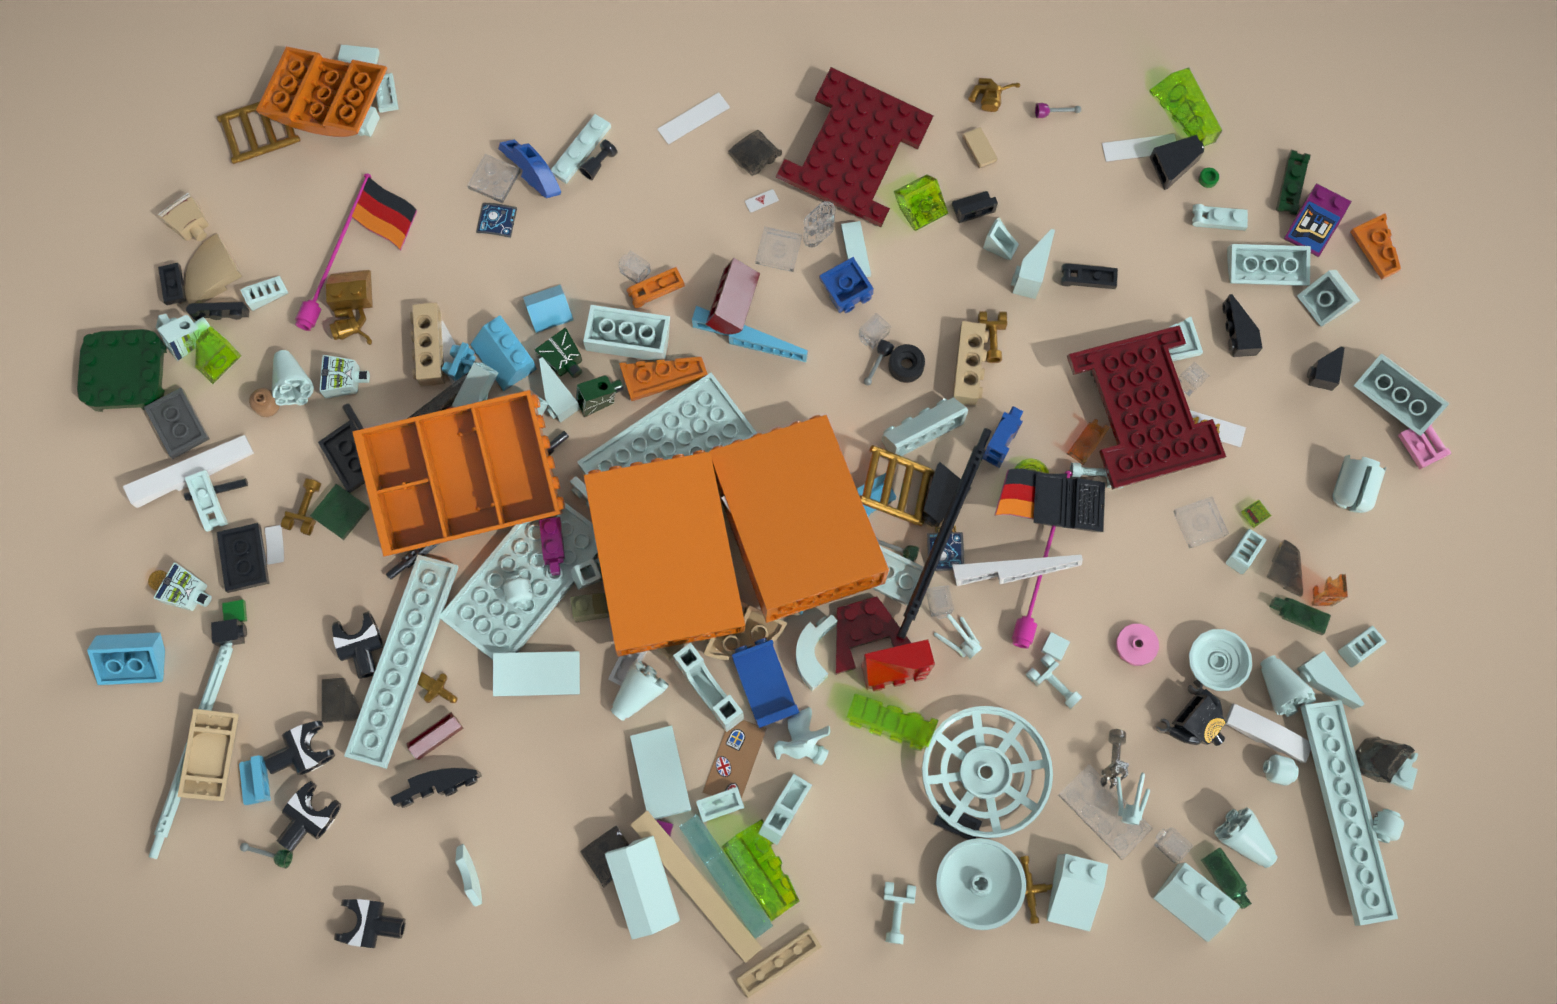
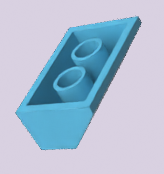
(503, 352)
(127, 658)

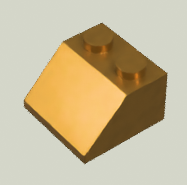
(349, 290)

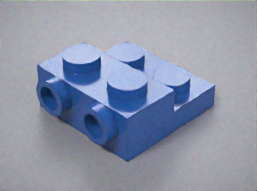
(847, 285)

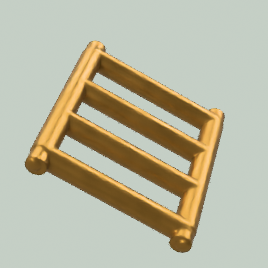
(255, 149)
(883, 504)

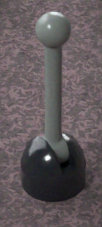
(884, 349)

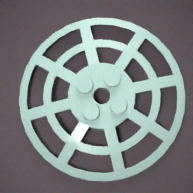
(998, 763)

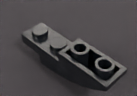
(443, 780)

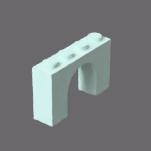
(478, 386)
(698, 675)

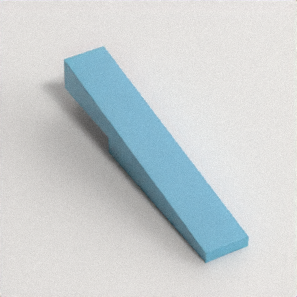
(753, 339)

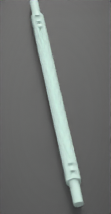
(207, 702)

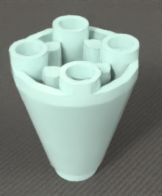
(289, 380)
(1285, 687)
(637, 690)
(1246, 836)

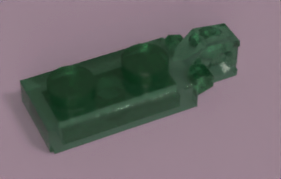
(1301, 614)
(1227, 877)

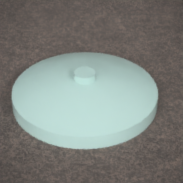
(981, 884)

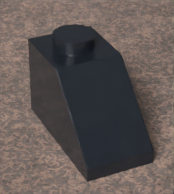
(1327, 370)

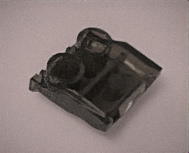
(754, 152)
(1381, 758)
(596, 851)

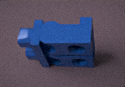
(1005, 432)

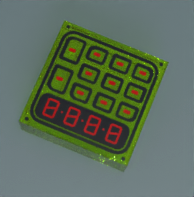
(1256, 513)

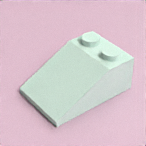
(1030, 274)
(1076, 891)

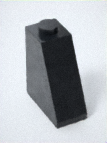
(1176, 158)
(940, 495)

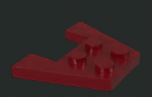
(863, 624)

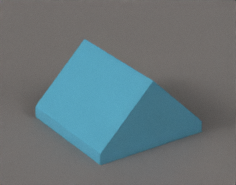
(548, 308)

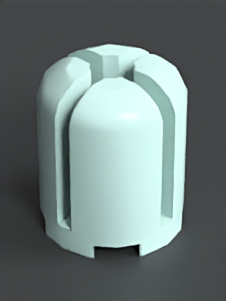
(1358, 484)

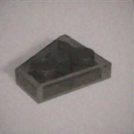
(338, 701)

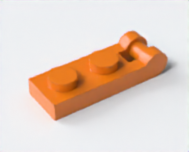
(655, 287)

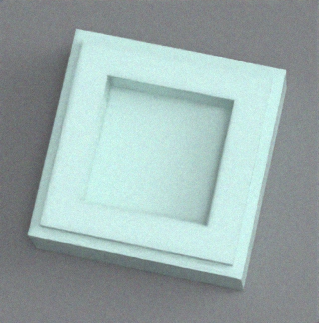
(1055, 646)

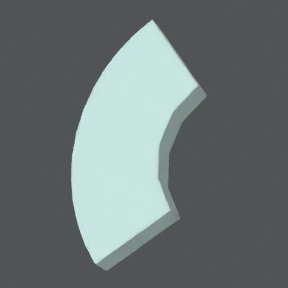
(469, 875)

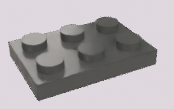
(176, 423)

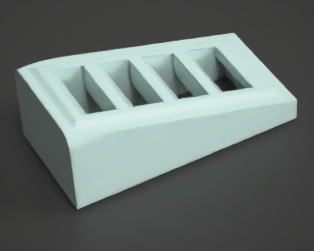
(259, 301)
(1238, 561)
(1353, 655)

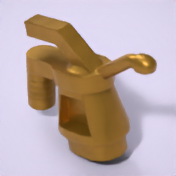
(992, 94)
(346, 327)

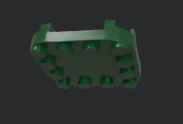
(121, 369)

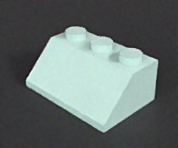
(1196, 901)

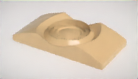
(208, 755)

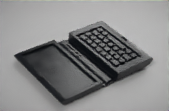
(1069, 502)

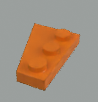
(1377, 246)

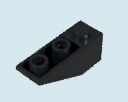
(1243, 332)

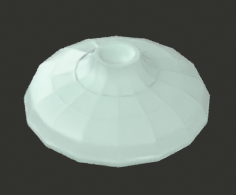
(1220, 660)

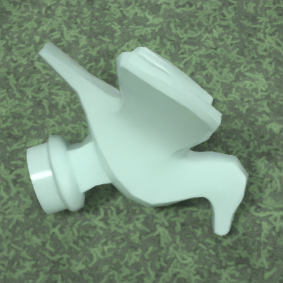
(803, 739)

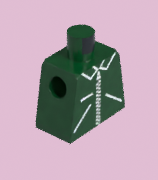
(561, 354)
(597, 394)

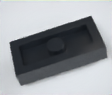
(172, 283)

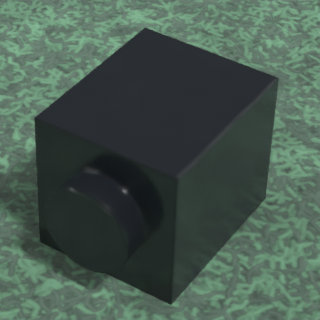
(228, 631)

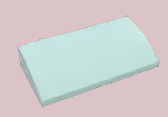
(1269, 264)

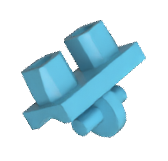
(462, 363)

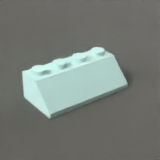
(627, 333)
(1401, 394)
(924, 427)

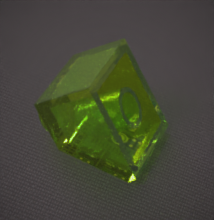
(921, 201)
(214, 355)

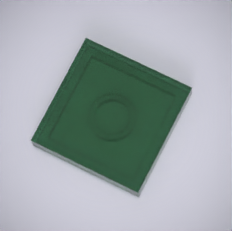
(339, 512)

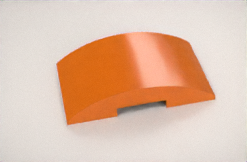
(320, 93)

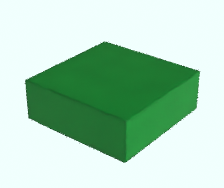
(235, 610)

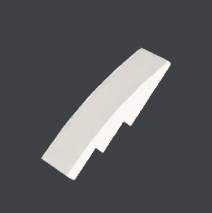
(1268, 732)

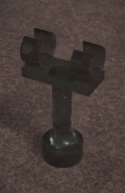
(1117, 738)

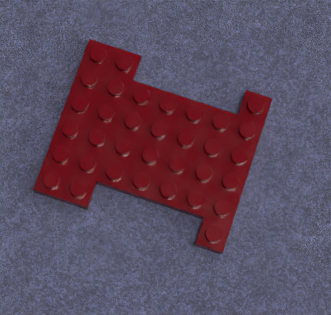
(855, 145)
(1146, 409)

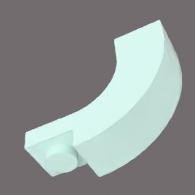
(806, 662)

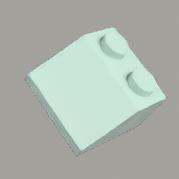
(1328, 297)

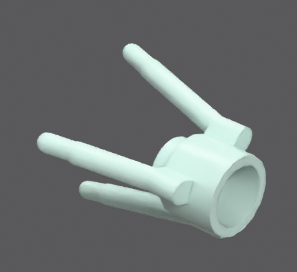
(969, 646)
(1132, 813)

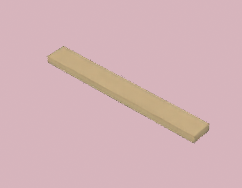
(698, 888)

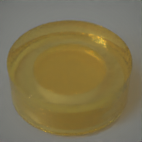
(156, 579)

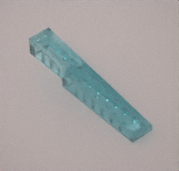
(726, 876)

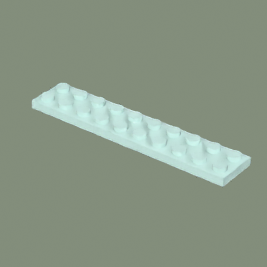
(401, 662)
(1348, 813)

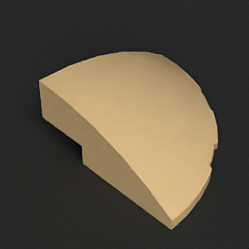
(209, 271)
(755, 629)

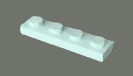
(580, 148)

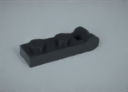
(1089, 276)
(217, 311)

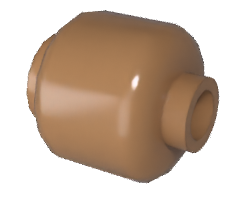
(263, 402)

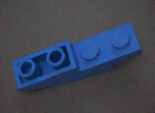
(534, 167)

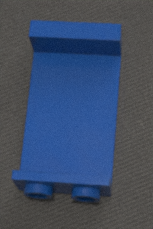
(764, 682)

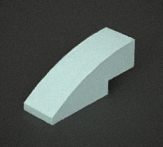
(785, 809)

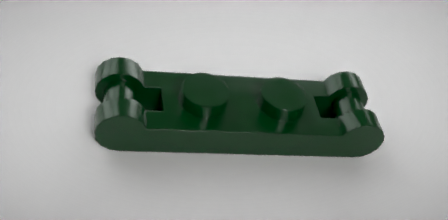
(1293, 182)

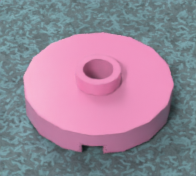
(1130, 652)

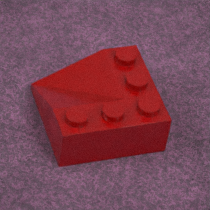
(897, 665)

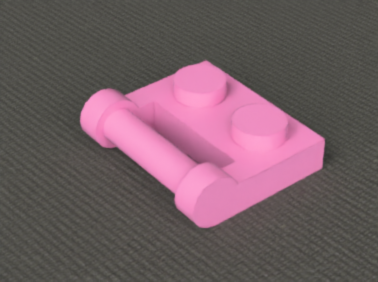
(1421, 449)

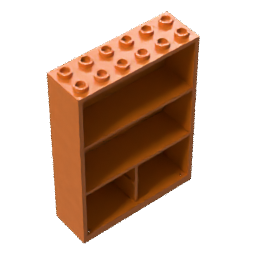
(458, 472)
(797, 518)
(664, 553)

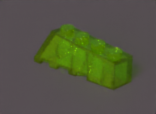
(1188, 105)
(891, 722)
(761, 870)

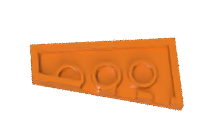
(655, 377)

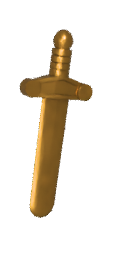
(435, 688)

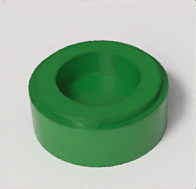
(1208, 177)

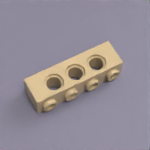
(427, 314)
(976, 334)

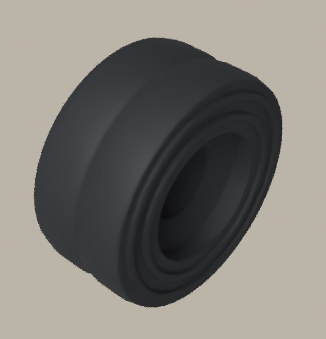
(909, 352)

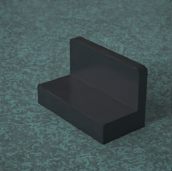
(974, 206)

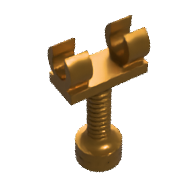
(993, 355)
(308, 523)

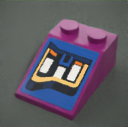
(1317, 219)

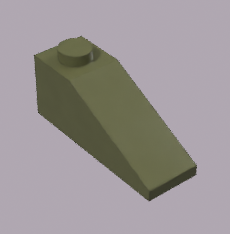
(589, 607)

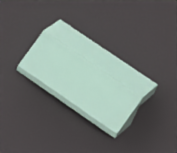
(642, 887)

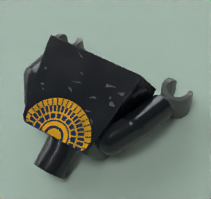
(1199, 720)

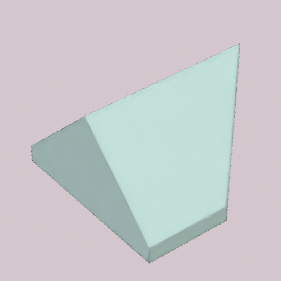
(1000, 241)

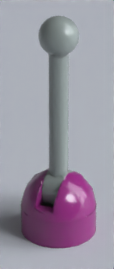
(1042, 110)

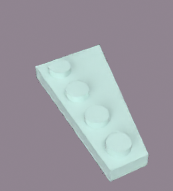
(1192, 347)

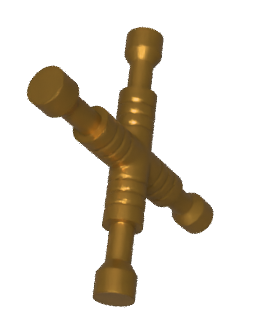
(1032, 889)

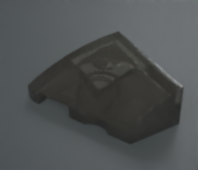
(1287, 568)

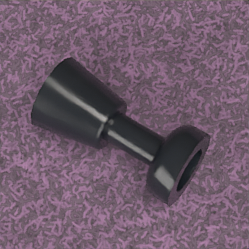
(593, 164)

